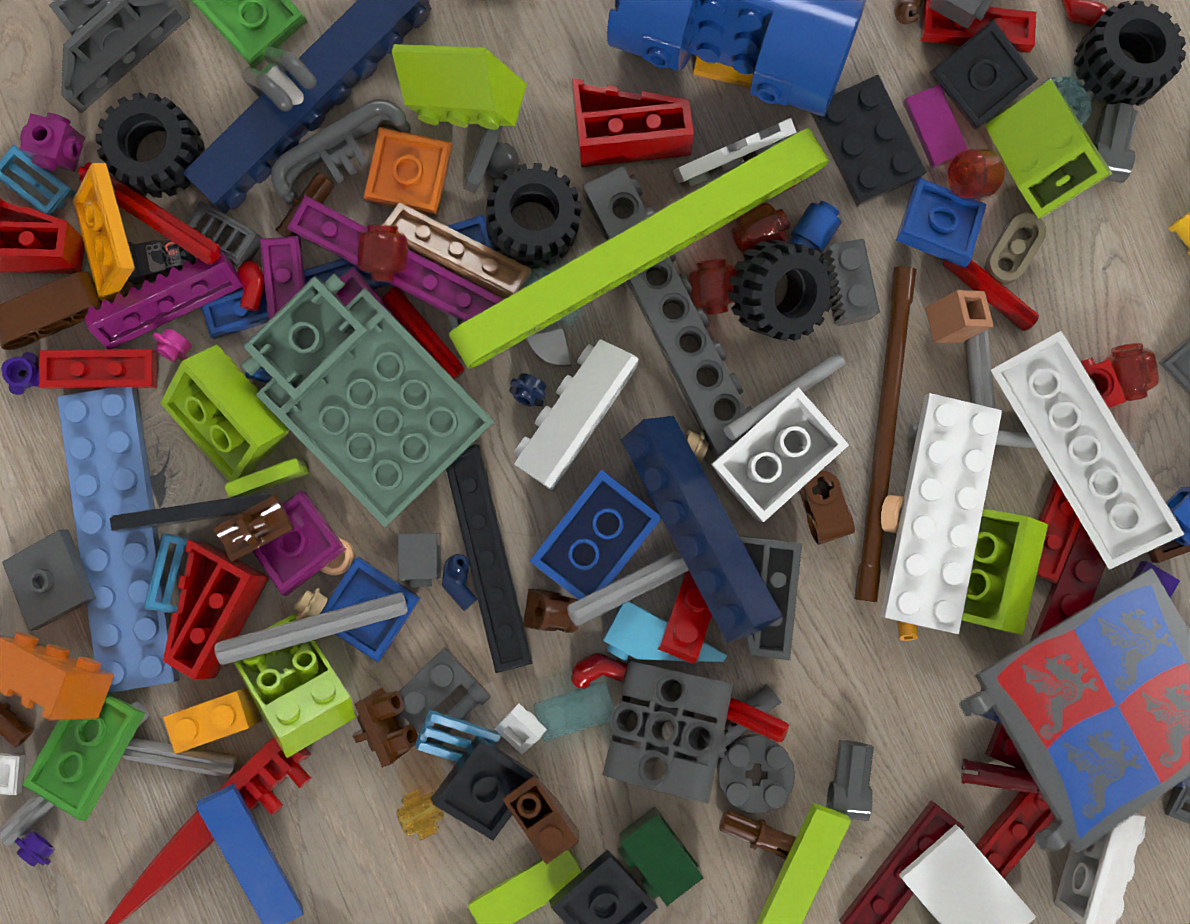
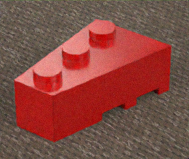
(210, 608)

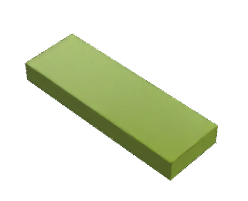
(525, 891)

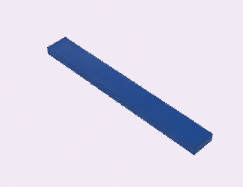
(227, 317)

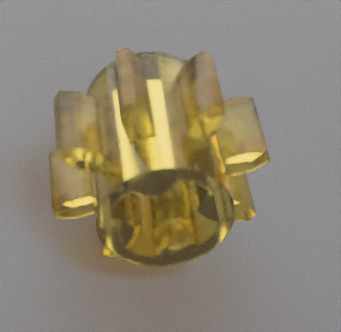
(419, 814)

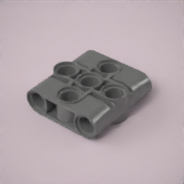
(636, 764)

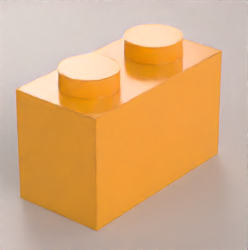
(211, 720)

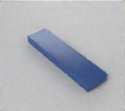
(249, 856)

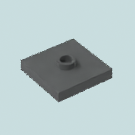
(48, 579)

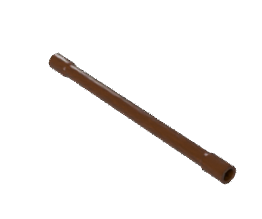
(901, 299)

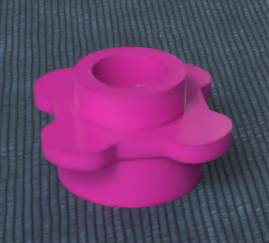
(172, 345)

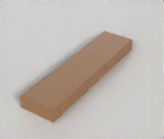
(459, 253)

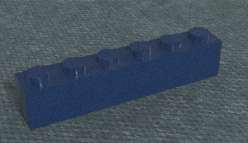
(700, 528)

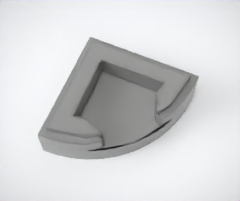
(551, 347)

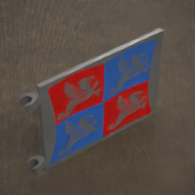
(1098, 709)

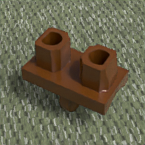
(254, 528)
(381, 726)

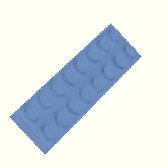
(107, 479)

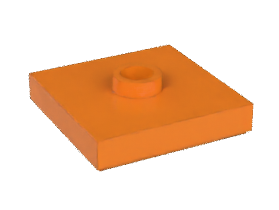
(408, 171)

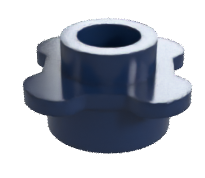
(528, 390)

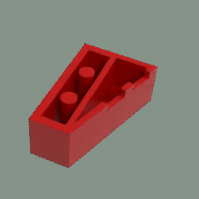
(629, 126)
(37, 242)

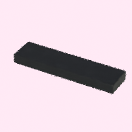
(185, 513)

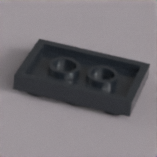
(868, 141)

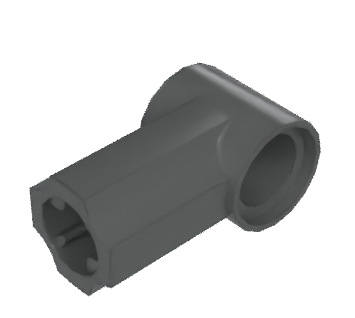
(1115, 139)
(851, 788)

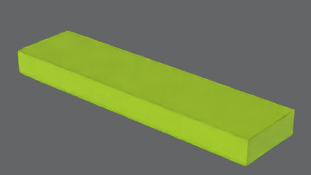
(805, 866)

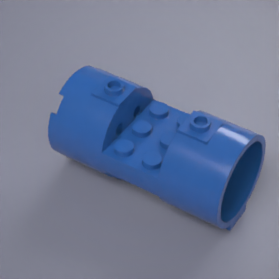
(786, 44)

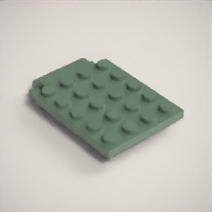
(363, 395)

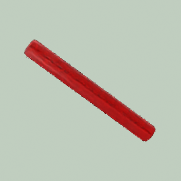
(162, 220)

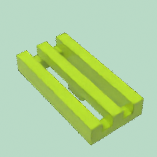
(267, 478)

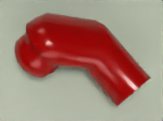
(1084, 11)
(253, 282)
(594, 667)

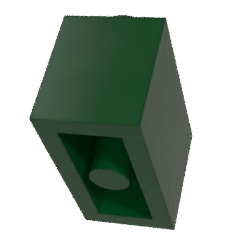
(660, 857)

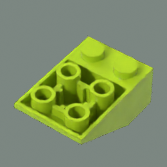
(1047, 150)
(296, 693)

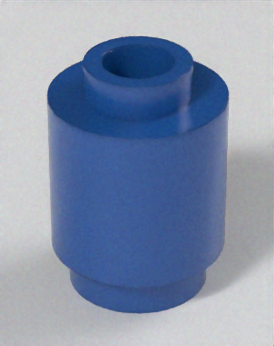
(816, 226)

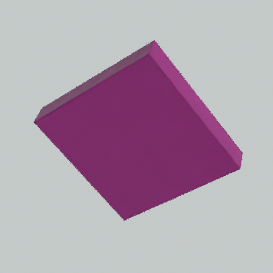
(302, 551)

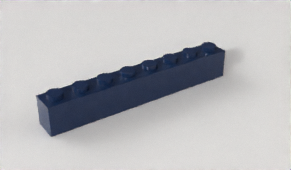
(338, 62)

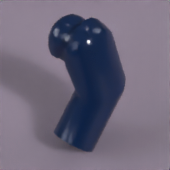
(455, 579)

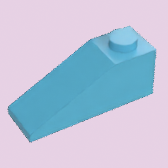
(639, 635)

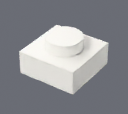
(520, 728)

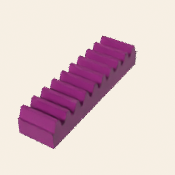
(161, 301)

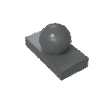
(490, 157)

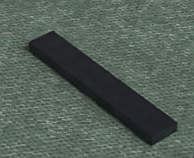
(488, 561)

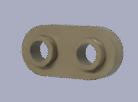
(1015, 251)

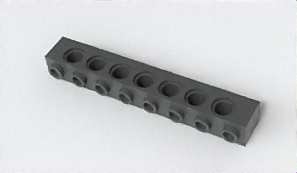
(621, 189)

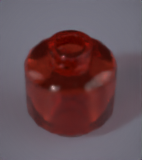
(975, 173)
(760, 225)
(382, 252)
(711, 285)
(1134, 369)

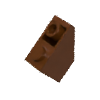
(542, 819)

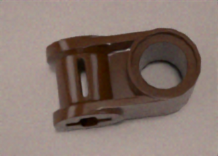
(826, 514)
(548, 611)

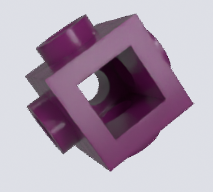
(51, 142)

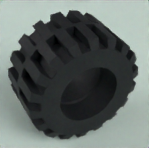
(1146, 36)
(127, 128)
(537, 187)
(805, 296)

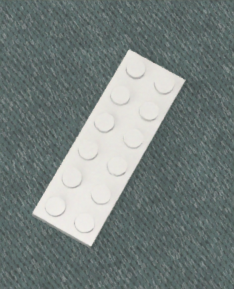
(1086, 451)
(941, 513)

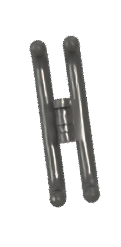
(276, 83)
(335, 145)

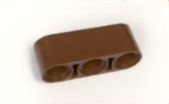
(47, 310)

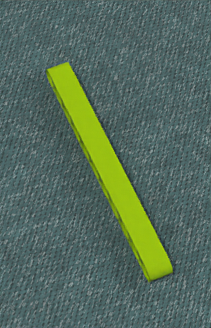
(638, 248)

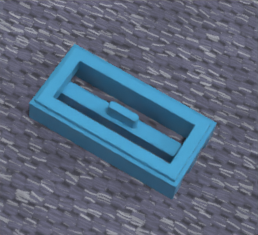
(56, 201)
(165, 605)
(442, 751)

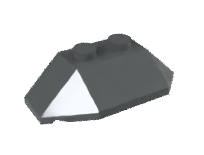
(114, 45)

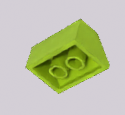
(458, 85)
(223, 413)
(1004, 571)

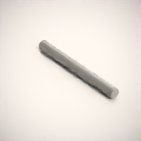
(804, 382)

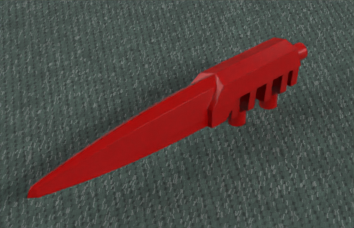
(255, 784)

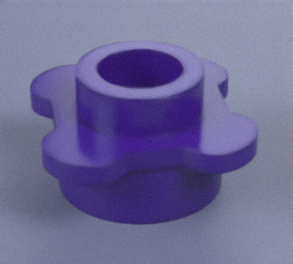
(11, 372)
(34, 849)

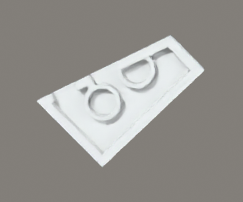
(731, 155)

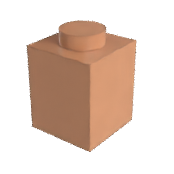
(959, 316)

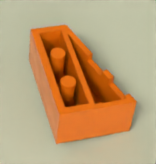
(52, 679)

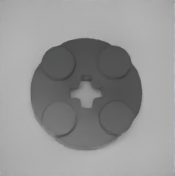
(770, 791)

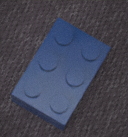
(595, 537)

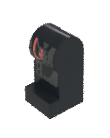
(155, 258)

